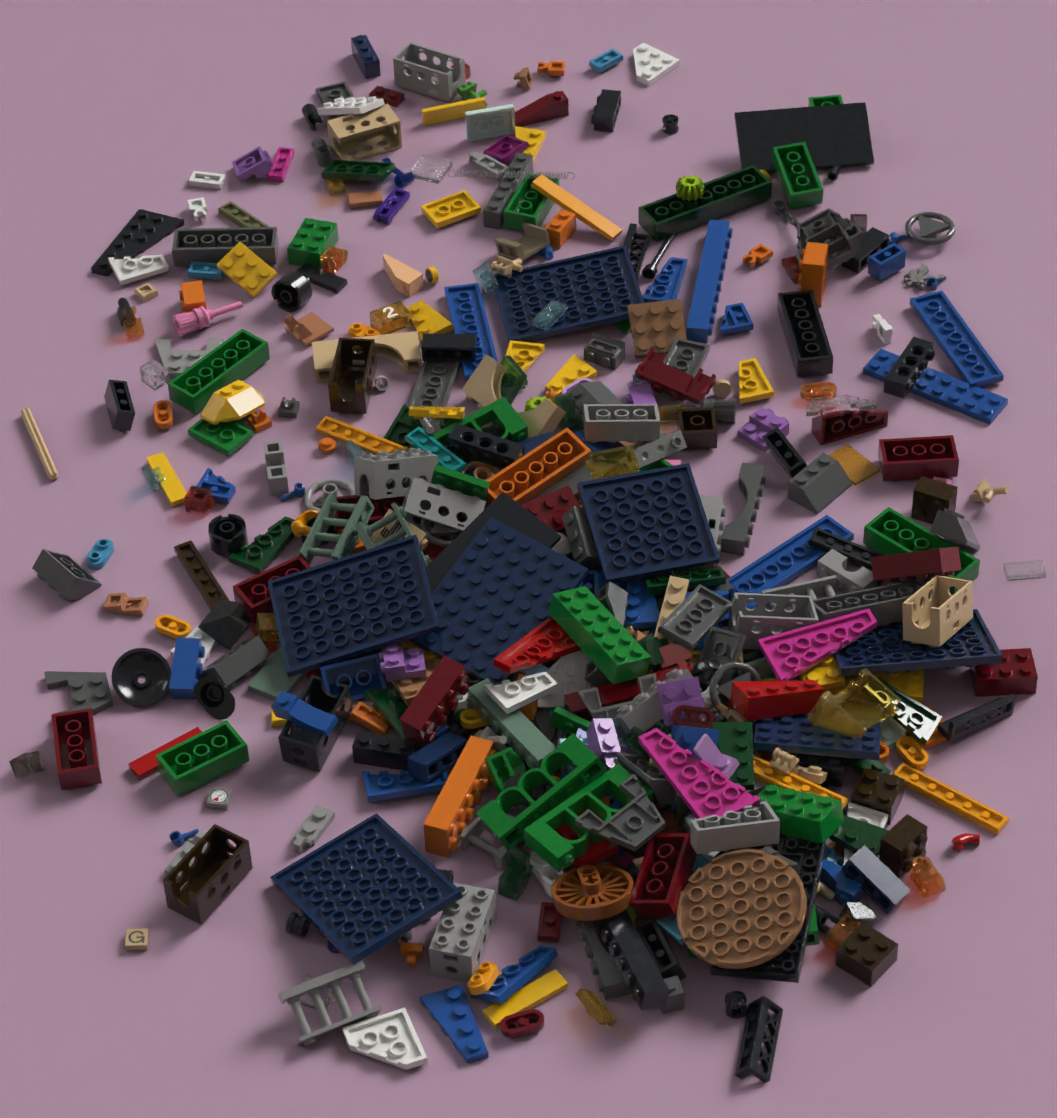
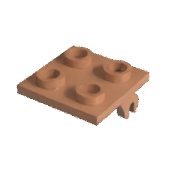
(308, 328)

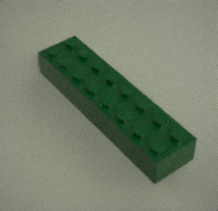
(719, 199)

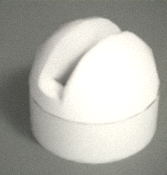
(385, 381)

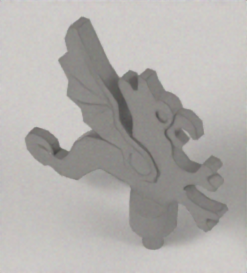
(919, 278)

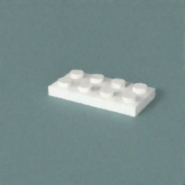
(350, 106)

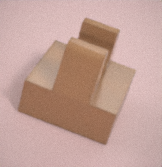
(525, 79)

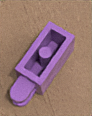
(640, 394)
(604, 741)

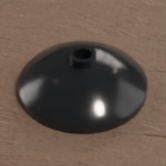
(141, 664)

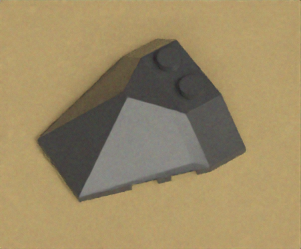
(831, 229)

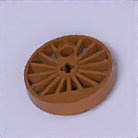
(592, 892)

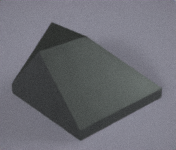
(226, 623)

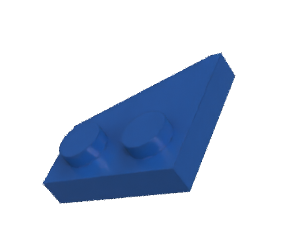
(736, 319)
(221, 490)

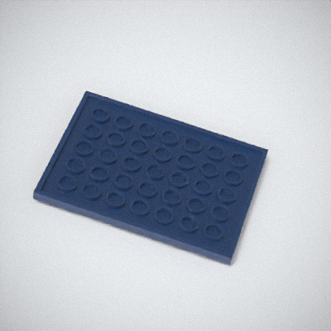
(591, 285)
(496, 598)
(353, 605)
(887, 651)
(366, 888)

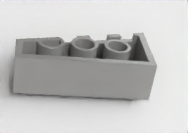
(735, 830)

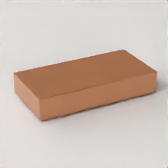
(365, 199)

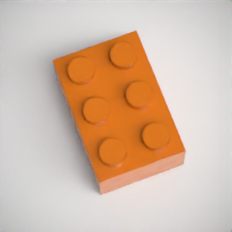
(814, 270)

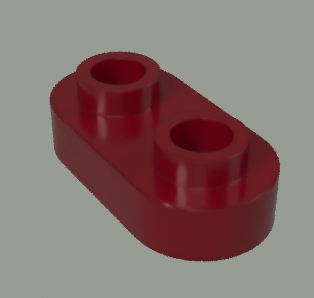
(692, 716)
(522, 1024)

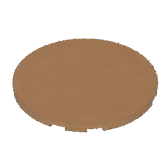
(741, 909)

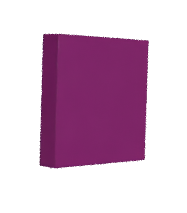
(506, 148)

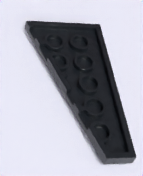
(137, 236)

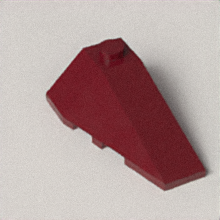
(544, 109)
(846, 424)

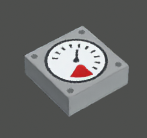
(219, 798)

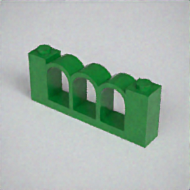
(500, 412)
(570, 752)
(562, 852)

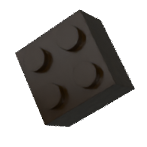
(698, 427)
(930, 497)
(879, 792)
(903, 844)
(866, 954)

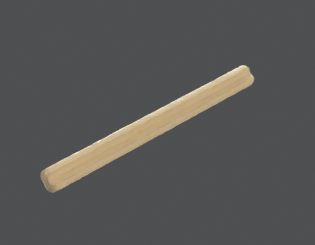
(39, 444)

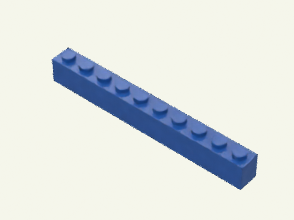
(709, 281)

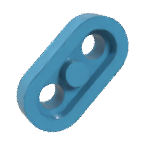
(100, 554)

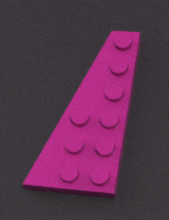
(804, 647)
(696, 781)

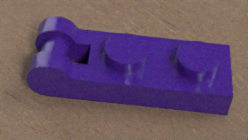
(391, 205)

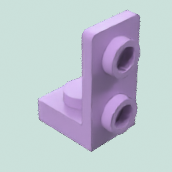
(707, 750)

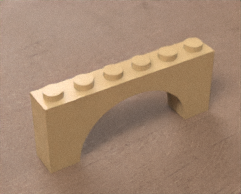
(399, 347)
(485, 389)

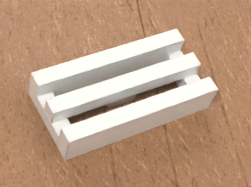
(207, 180)

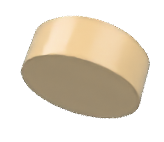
(721, 388)

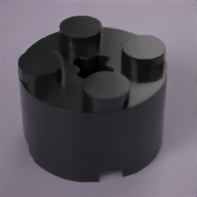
(292, 291)
(227, 534)

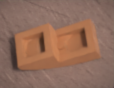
(121, 604)

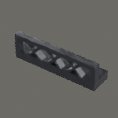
(632, 244)
(977, 718)
(753, 1037)

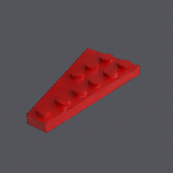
(538, 646)

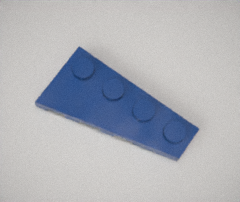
(668, 283)
(642, 607)
(395, 786)
(516, 975)
(457, 1021)

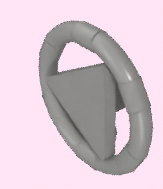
(328, 486)

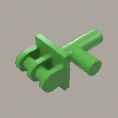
(469, 91)

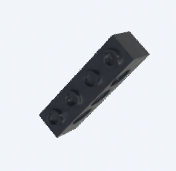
(909, 367)
(484, 446)

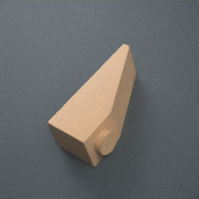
(404, 278)

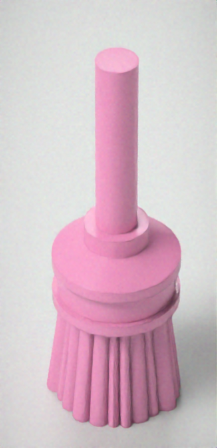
(200, 318)

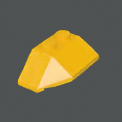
(232, 403)

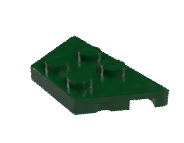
(401, 427)

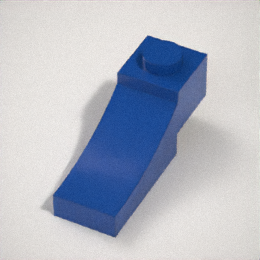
(302, 714)
(837, 880)

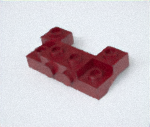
(673, 381)

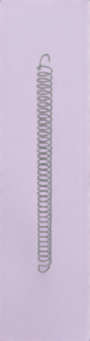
(511, 174)

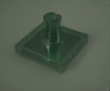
(512, 380)

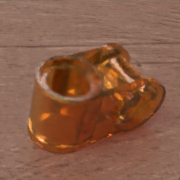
(334, 259)
(926, 877)
(840, 932)

